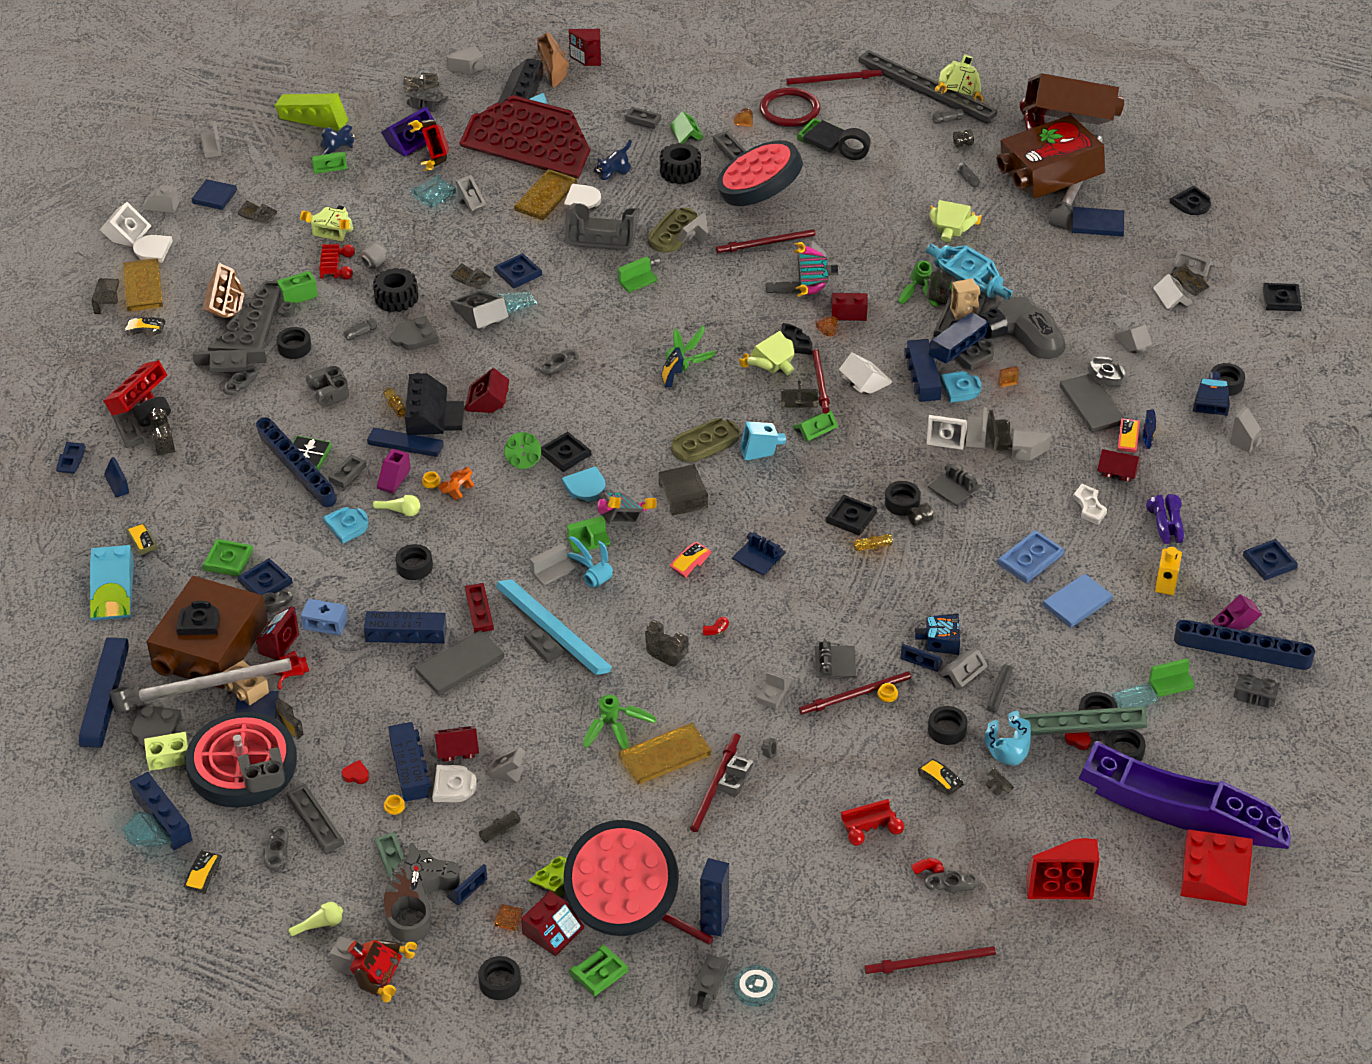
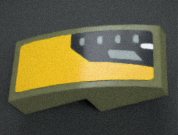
(141, 539)

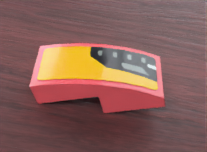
(1128, 435)
(689, 558)

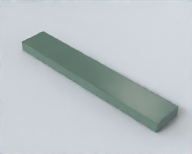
(1087, 720)

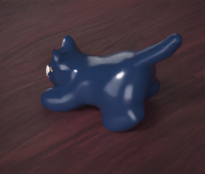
(334, 140)
(615, 162)

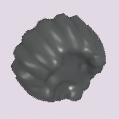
(769, 747)

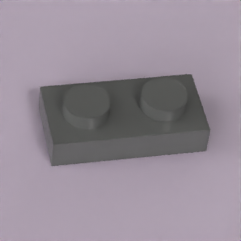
(643, 117)
(347, 471)
(543, 644)

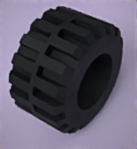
(680, 163)
(395, 289)

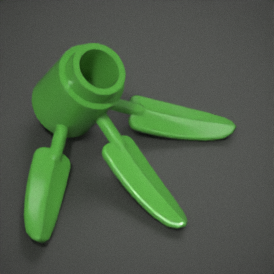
(919, 275)
(677, 341)
(609, 713)

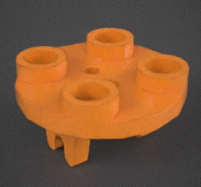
(457, 478)

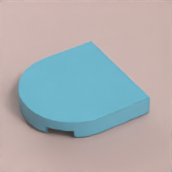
(961, 386)
(585, 484)
(347, 523)

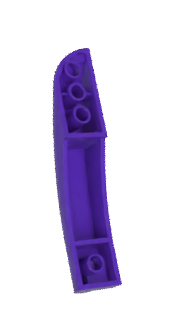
(1183, 799)

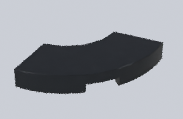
(801, 343)

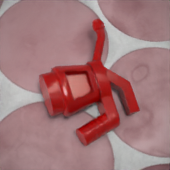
(298, 664)

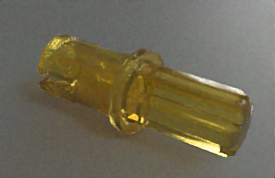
(395, 401)
(873, 542)

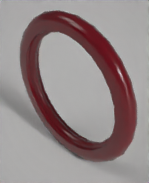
(789, 122)

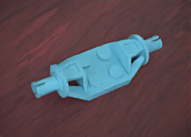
(970, 264)

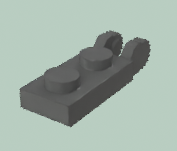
(709, 980)

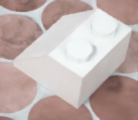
(125, 226)
(863, 374)
(946, 432)

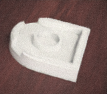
(583, 194)
(152, 247)
(453, 783)

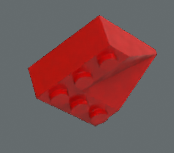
(1216, 867)
(1064, 871)

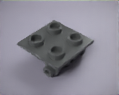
(423, 98)
(954, 485)
(834, 660)
(1266, 688)

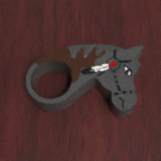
(408, 887)

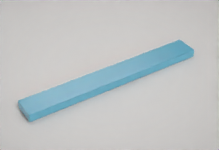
(554, 627)

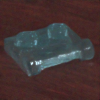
(436, 194)

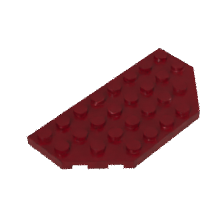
(529, 135)

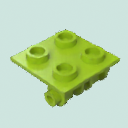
(551, 876)

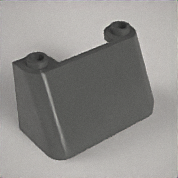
(599, 232)

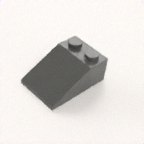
(481, 309)

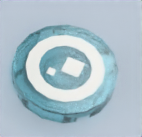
(756, 985)

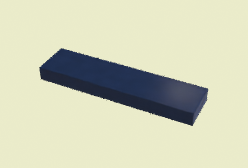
(405, 442)

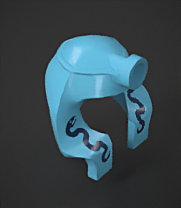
(1009, 750)

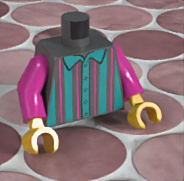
(812, 270)
(620, 509)

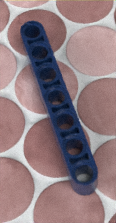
(296, 462)
(1244, 644)
(100, 704)

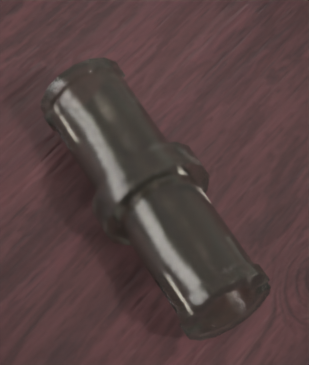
(499, 826)

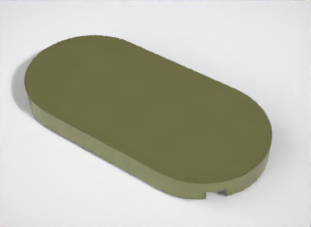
(665, 233)
(705, 440)

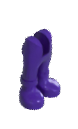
(1165, 527)

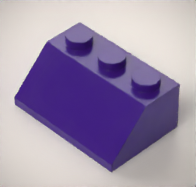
(399, 135)

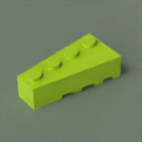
(313, 110)

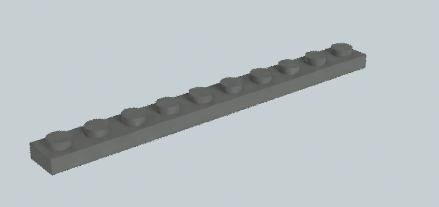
(927, 86)

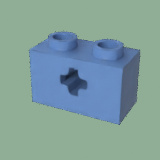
(324, 617)

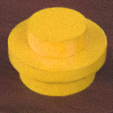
(431, 480)
(887, 692)
(394, 804)

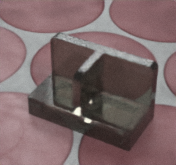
(104, 294)
(799, 398)
(999, 433)

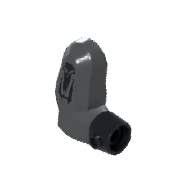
(1029, 325)

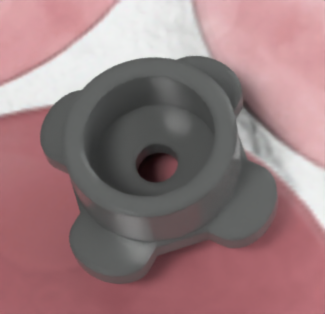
(287, 309)

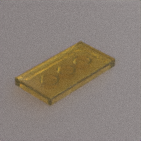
(545, 194)
(143, 284)
(665, 753)

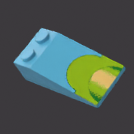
(111, 582)

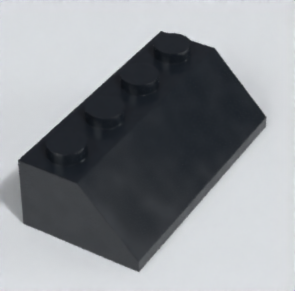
(524, 80)
(425, 405)

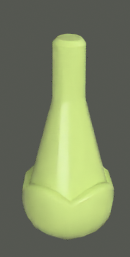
(408, 505)
(328, 915)

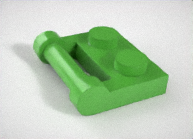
(602, 974)

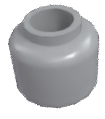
(373, 255)

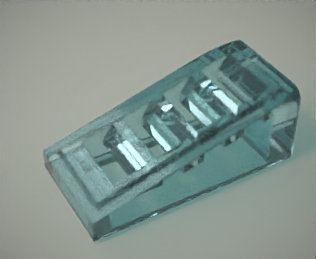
(516, 301)

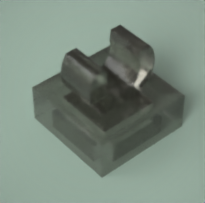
(1000, 782)

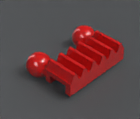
(330, 260)
(870, 816)

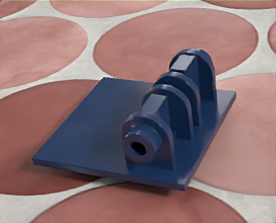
(759, 553)

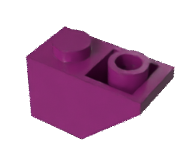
(393, 470)
(1238, 614)

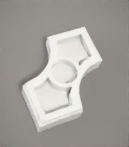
(1092, 509)

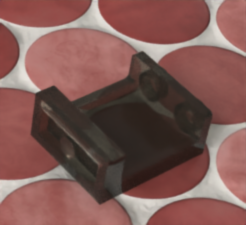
(684, 489)

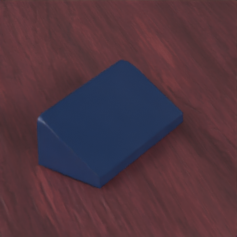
(116, 478)
(921, 658)
(468, 886)

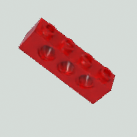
(135, 387)

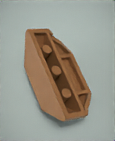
(552, 58)
(223, 293)

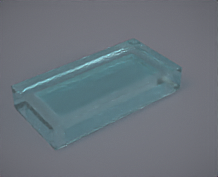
(1135, 696)

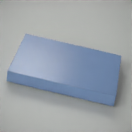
(1030, 556)
(1077, 600)

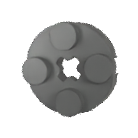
(1105, 371)

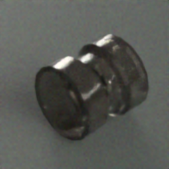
(963, 138)
(921, 514)

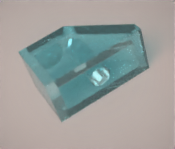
(145, 831)

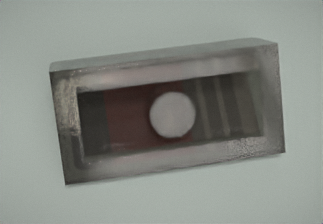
(939, 287)

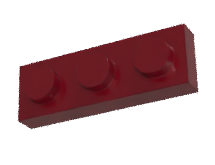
(479, 607)

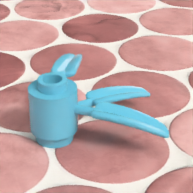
(595, 574)

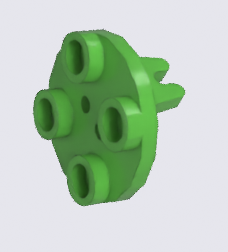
(514, 453)

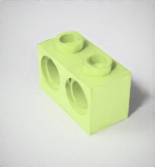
(166, 750)

